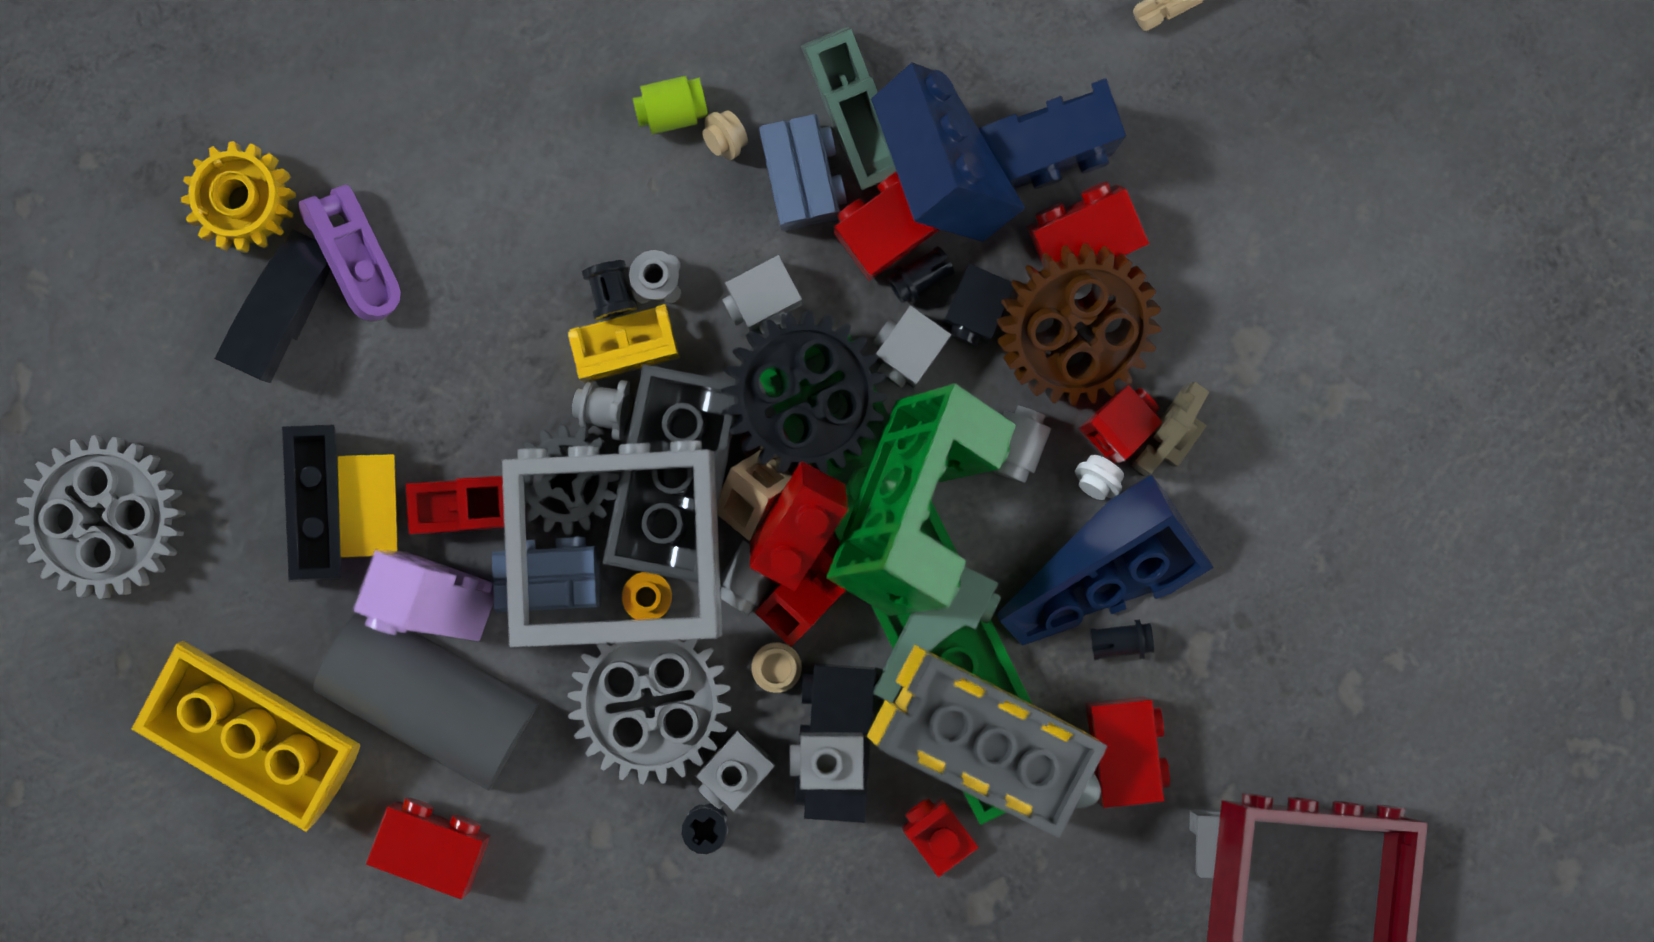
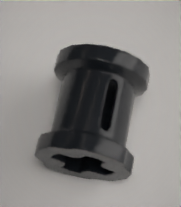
(609, 290)
(709, 843)

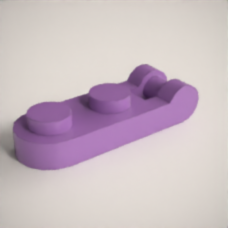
(352, 253)

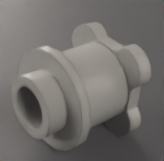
(666, 288)
(603, 407)

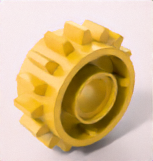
(218, 178)

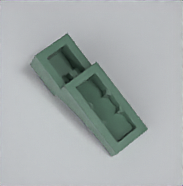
(928, 628)

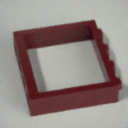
(1399, 870)

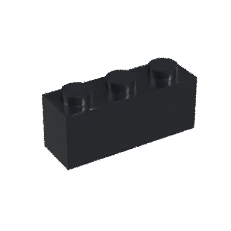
(311, 503)
(840, 703)

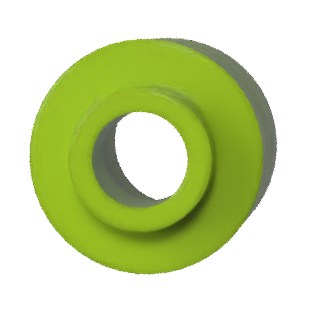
(670, 104)

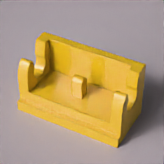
(623, 344)
(367, 504)

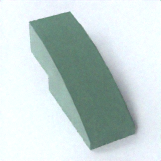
(847, 98)

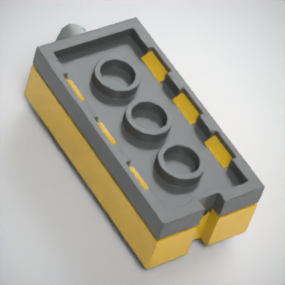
(988, 743)

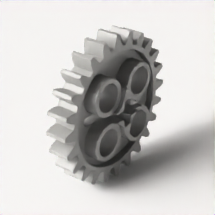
(72, 551)
(658, 746)

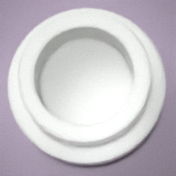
(1099, 477)

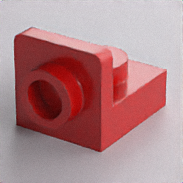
(938, 835)

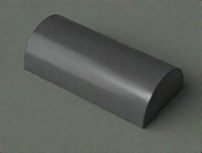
(656, 507)
(426, 698)

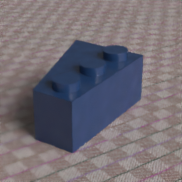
(1057, 138)
(942, 156)

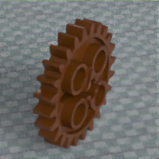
(1052, 295)

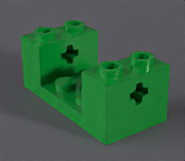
(925, 441)

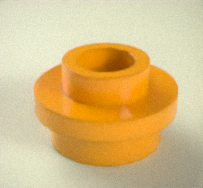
(661, 588)

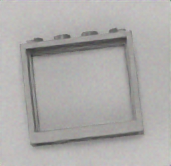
(584, 460)

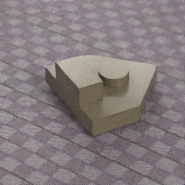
(1176, 433)

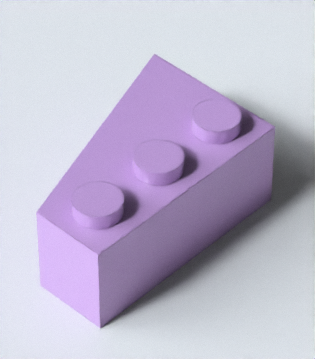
(423, 596)

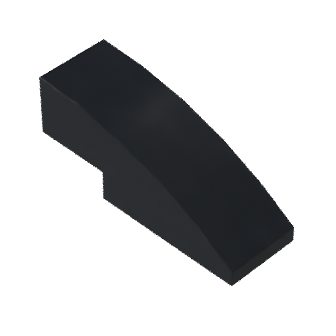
(275, 308)

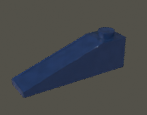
(1121, 553)

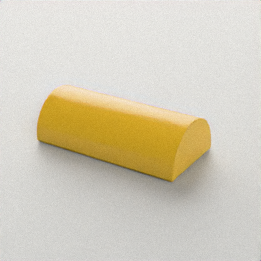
(246, 736)

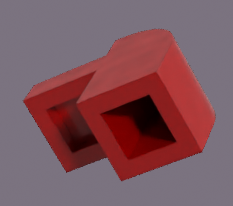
(455, 505)
(795, 612)

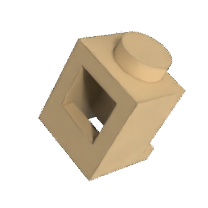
(750, 494)

